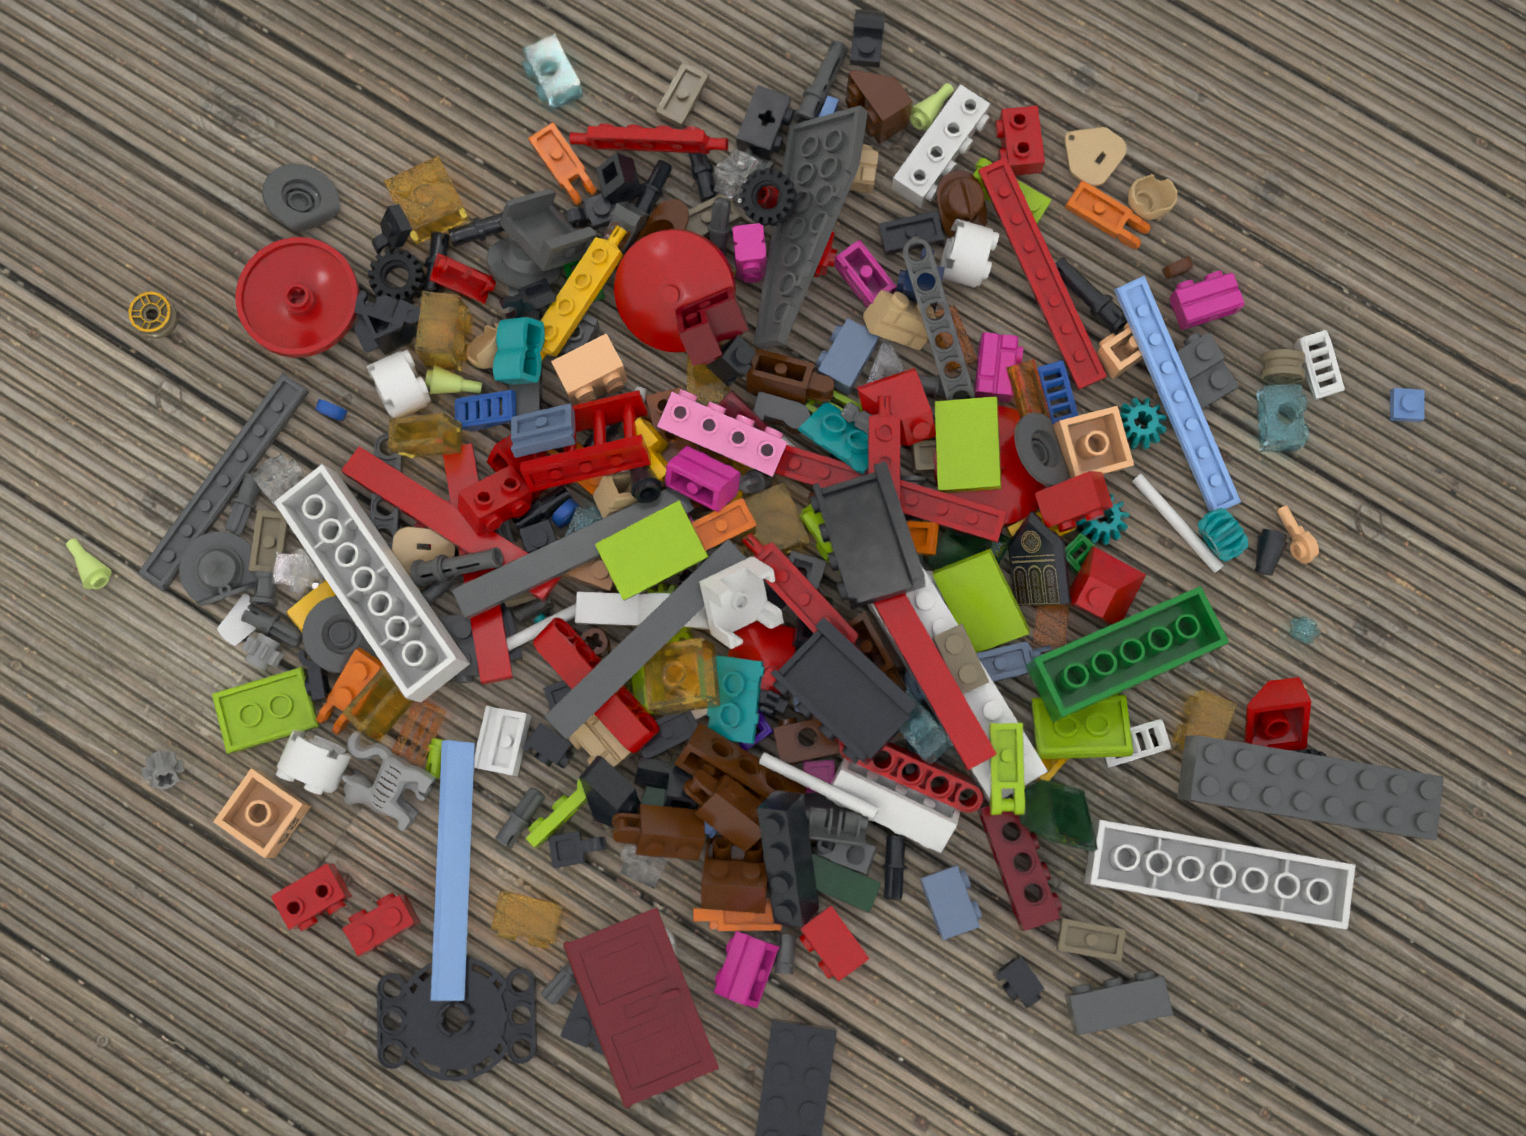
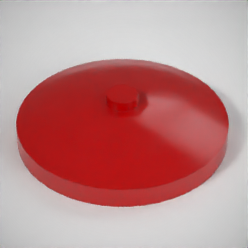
(664, 275)
(297, 297)
(1017, 485)

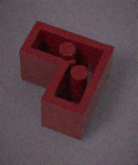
(708, 323)

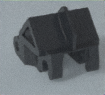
(386, 324)

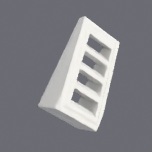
(1327, 352)
(1161, 737)

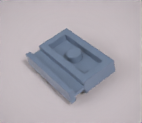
(543, 430)

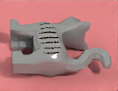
(390, 784)

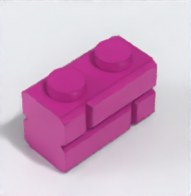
(749, 252)
(863, 273)
(1206, 300)
(994, 356)
(702, 478)
(745, 969)

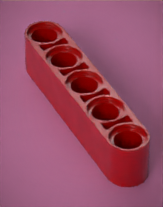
(574, 661)
(922, 777)

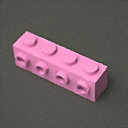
(721, 433)

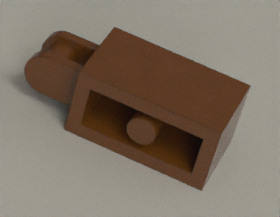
(787, 378)
(877, 647)
(726, 807)
(661, 831)

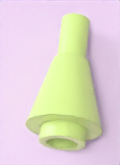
(926, 111)
(444, 381)
(91, 571)

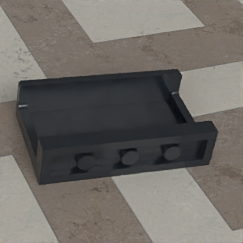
(868, 538)
(845, 693)

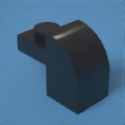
(867, 38)
(667, 776)

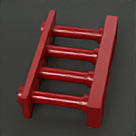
(601, 458)

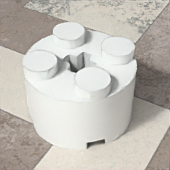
(967, 253)
(397, 384)
(313, 762)

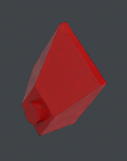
(906, 402)
(1105, 587)
(765, 645)
(1279, 715)

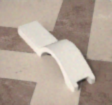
(610, 609)

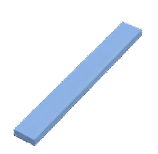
(1177, 394)
(452, 871)

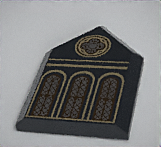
(1038, 565)

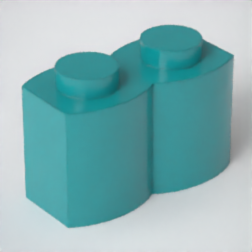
(518, 351)

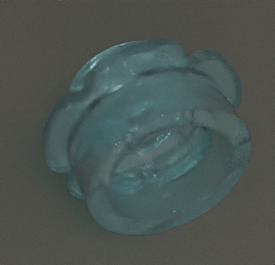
(1304, 630)

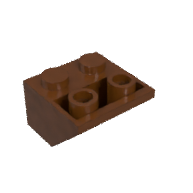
(884, 100)
(733, 877)

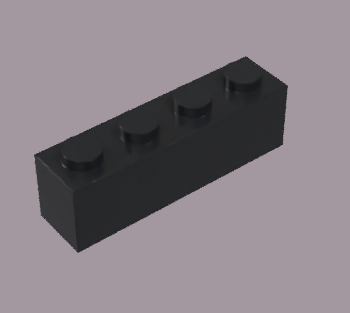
(788, 858)

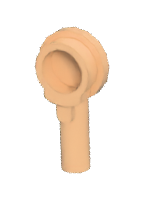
(1303, 545)

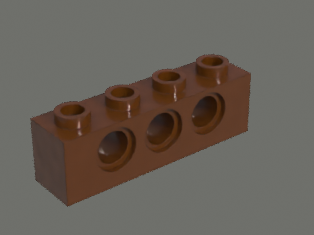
(793, 752)
(719, 756)

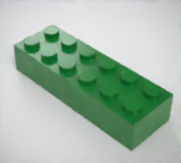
(1126, 654)

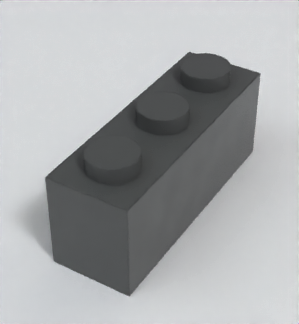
(1118, 1002)

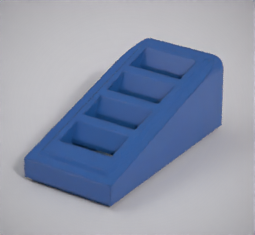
(1063, 381)
(468, 410)

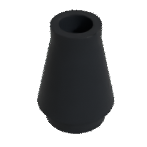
(644, 484)
(1269, 551)

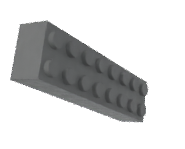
(1310, 787)

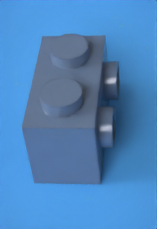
(847, 355)
(950, 902)

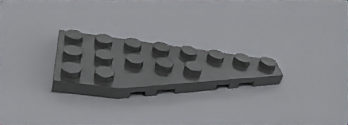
(822, 164)

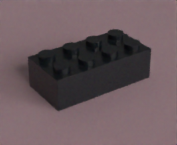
(796, 1079)

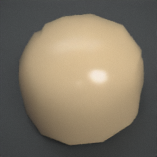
(1151, 197)
(483, 348)

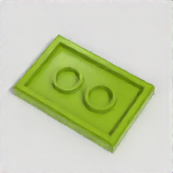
(967, 445)
(651, 550)
(981, 600)
(264, 710)
(1090, 733)

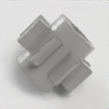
(262, 651)
(162, 769)

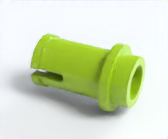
(433, 763)

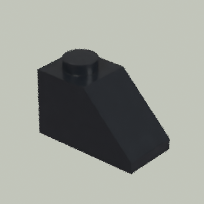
(608, 791)

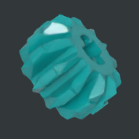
(1153, 427)
(1110, 527)
(1223, 534)

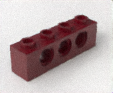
(1027, 913)

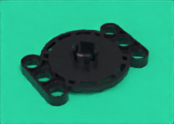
(427, 1030)

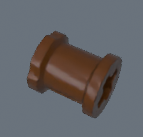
(591, 635)

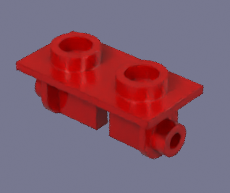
(462, 278)

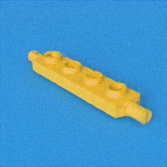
(580, 291)

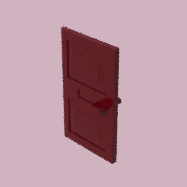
(640, 1007)

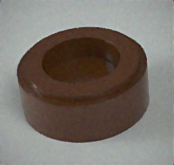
(1178, 268)

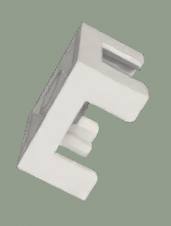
(737, 599)

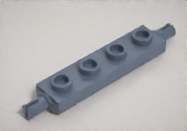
(999, 663)

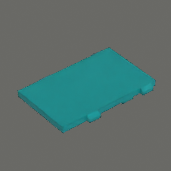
(838, 436)
(739, 699)

